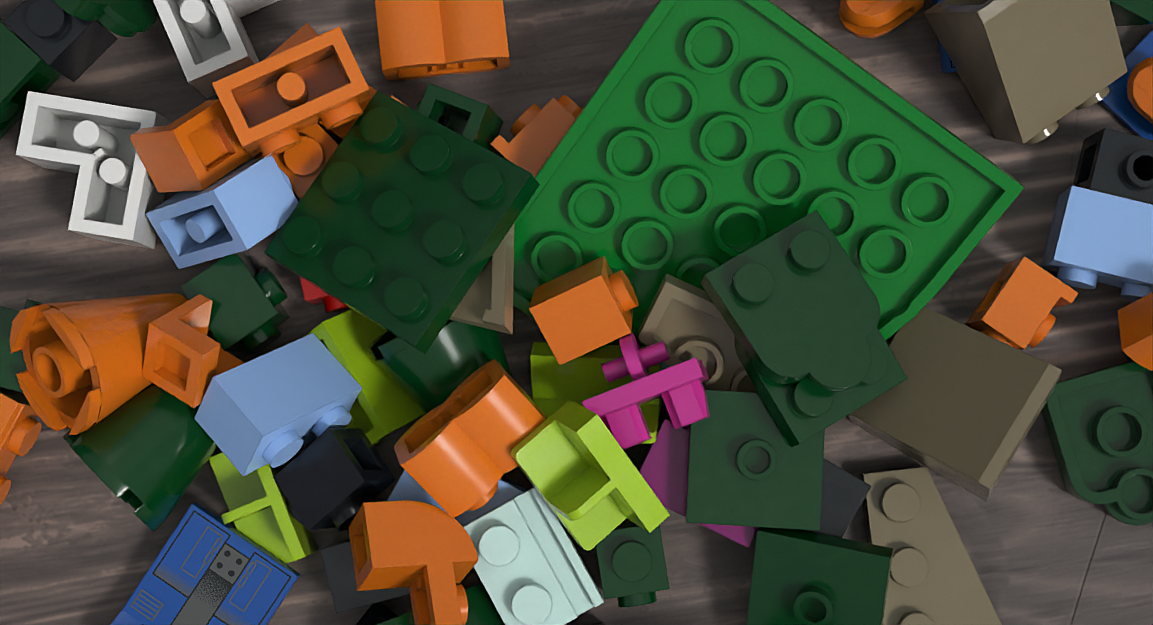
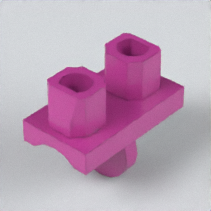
(678, 385)

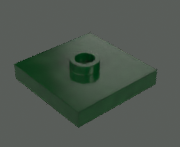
(747, 470)
(817, 579)

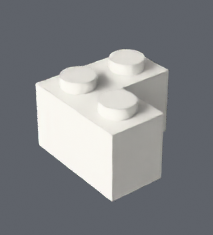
(209, 37)
(96, 143)

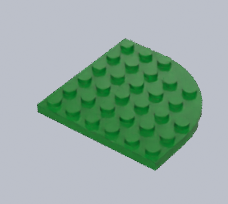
(730, 131)

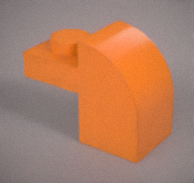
(417, 549)

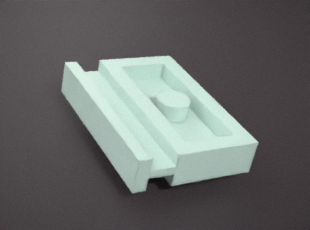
(531, 564)

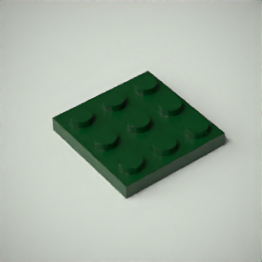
(402, 220)

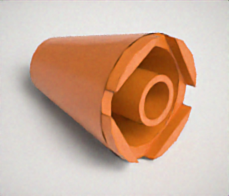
(85, 355)

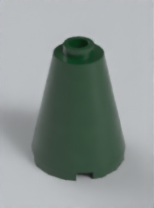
(447, 363)
(147, 452)

